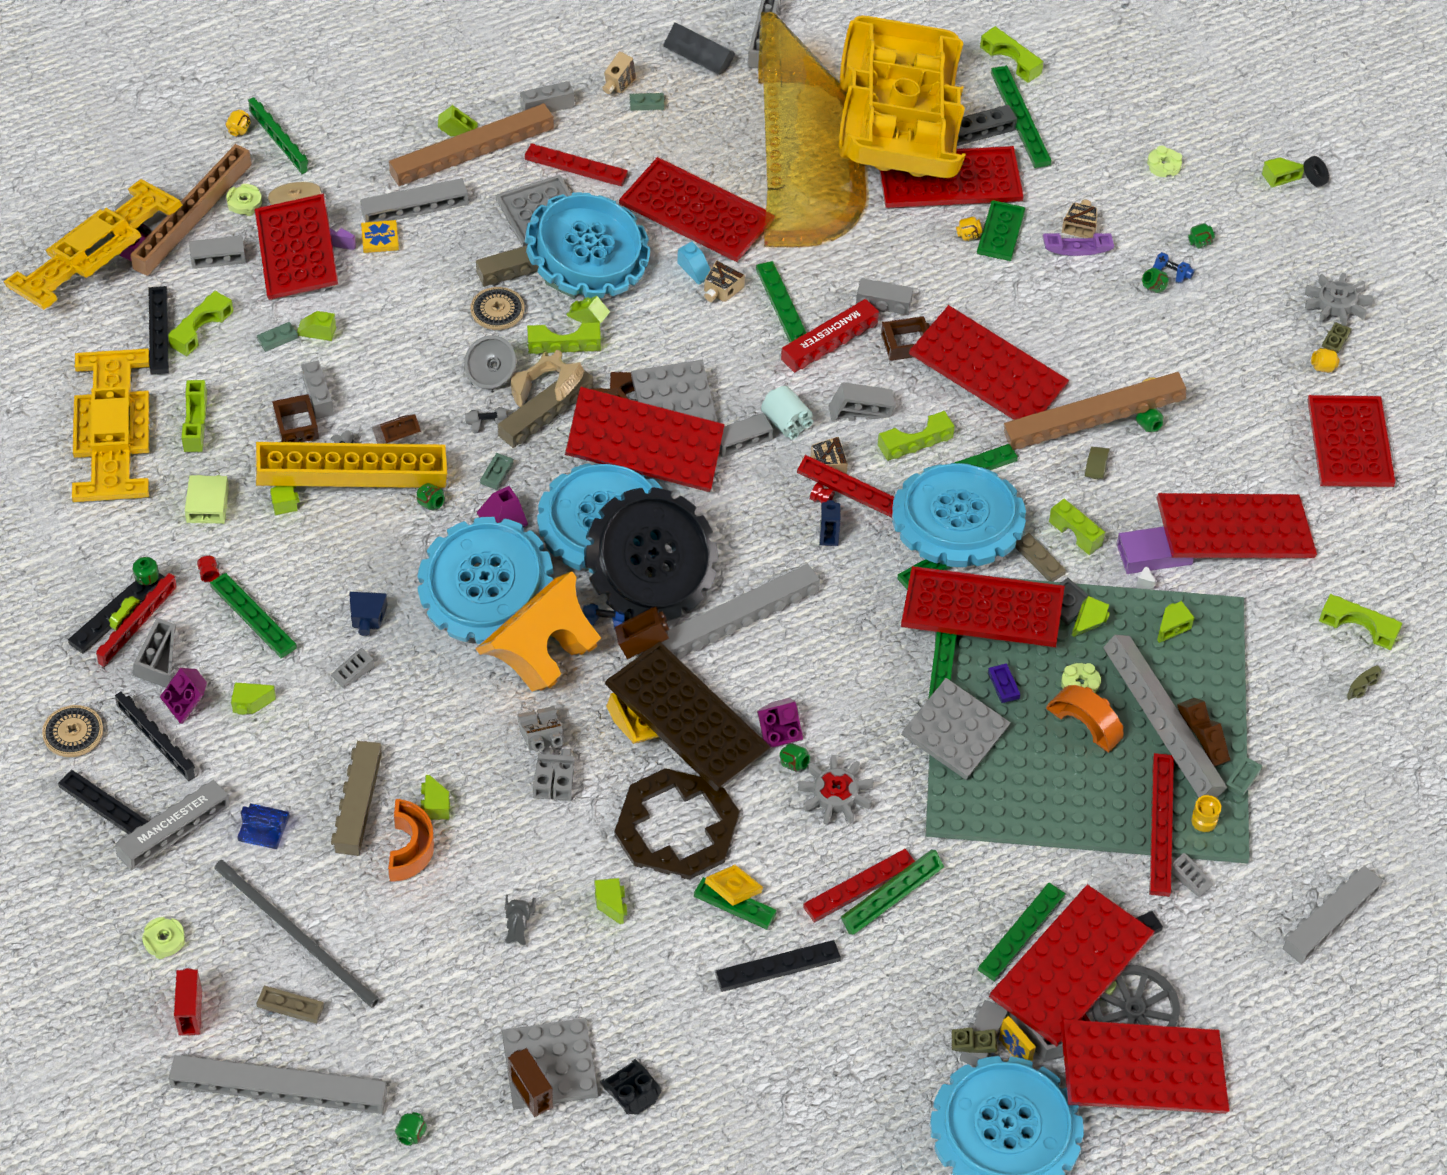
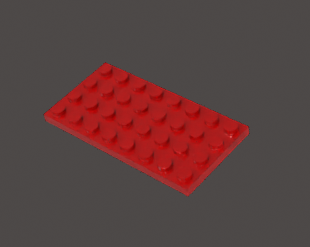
(983, 177)
(695, 209)
(988, 365)
(645, 439)
(1235, 525)
(983, 606)
(1071, 964)
(1144, 1067)

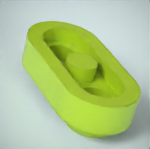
(125, 611)

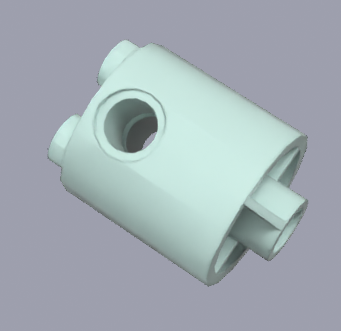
(787, 411)

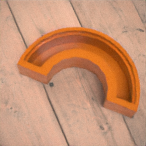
(1092, 711)
(419, 851)

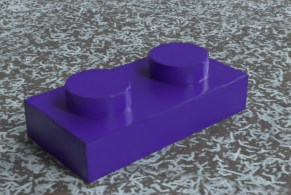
(1004, 683)

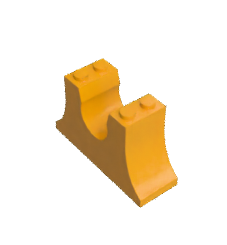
(524, 636)

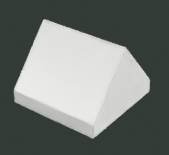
(1146, 580)

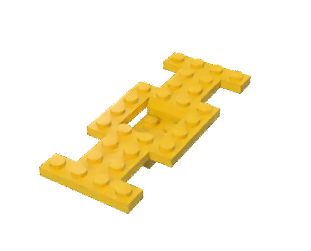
(69, 253)
(103, 425)

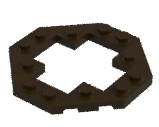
(665, 859)

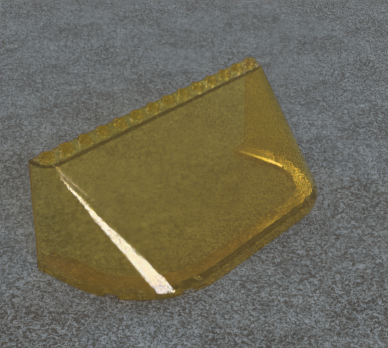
(809, 185)

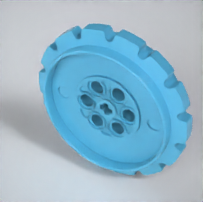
(587, 245)
(575, 502)
(958, 515)
(454, 559)
(1024, 1091)

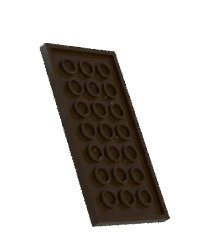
(688, 716)

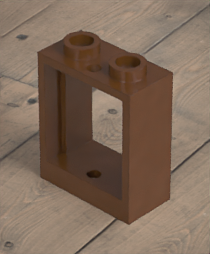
(898, 327)
(293, 406)
(396, 429)
(642, 632)
(530, 1082)

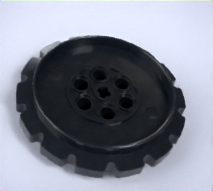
(676, 526)

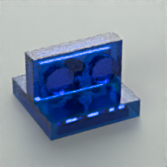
(262, 825)

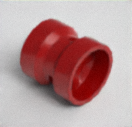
(821, 494)
(208, 568)

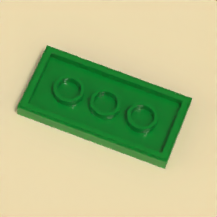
(1001, 230)

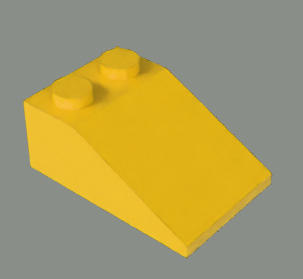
(628, 721)

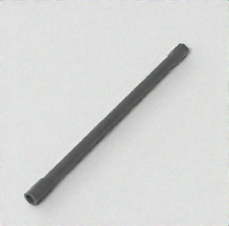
(361, 990)

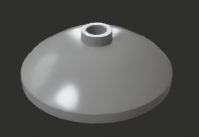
(483, 355)

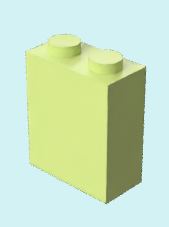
(206, 499)

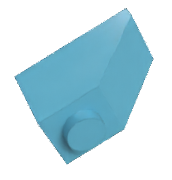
(693, 262)

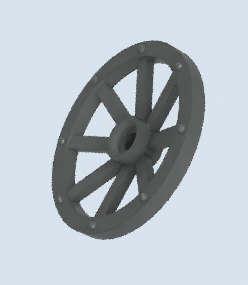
(1136, 1002)

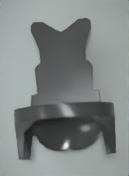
(518, 913)

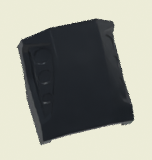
(632, 1088)

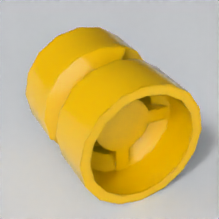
(1206, 813)

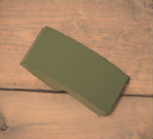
(1336, 337)
(1097, 462)
(1360, 684)
(974, 1041)

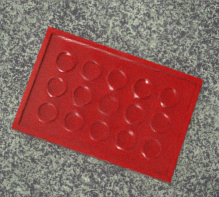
(296, 246)
(1351, 441)

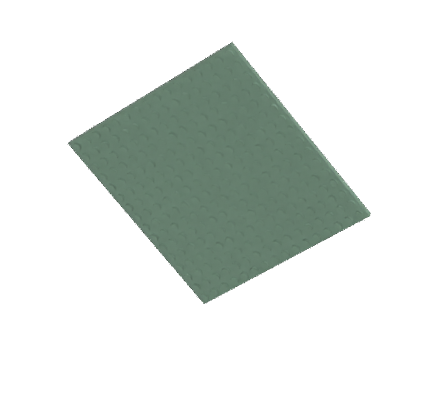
(1046, 774)

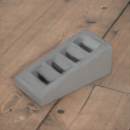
(355, 659)
(1188, 864)

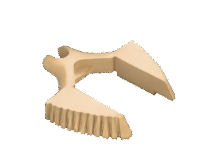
(568, 378)

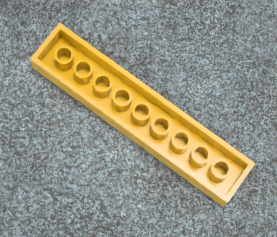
(350, 464)

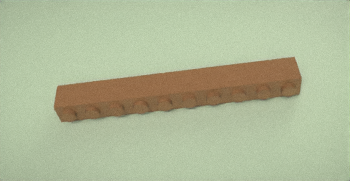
(471, 144)
(195, 206)
(1095, 411)

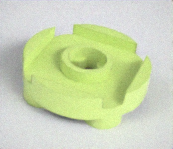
(1173, 160)
(247, 206)
(1081, 671)
(167, 947)

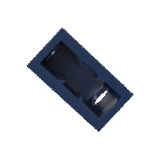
(830, 516)
(367, 610)

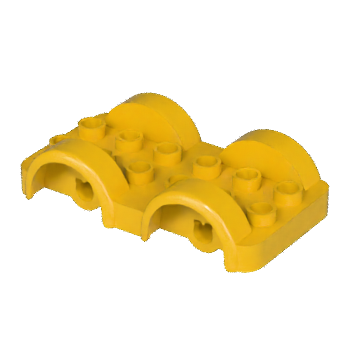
(901, 97)

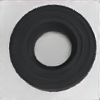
(1309, 168)

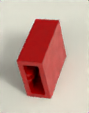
(188, 1002)

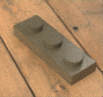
(1040, 558)
(290, 1004)

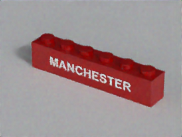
(830, 335)

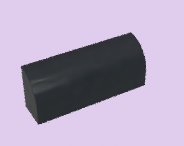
(698, 49)

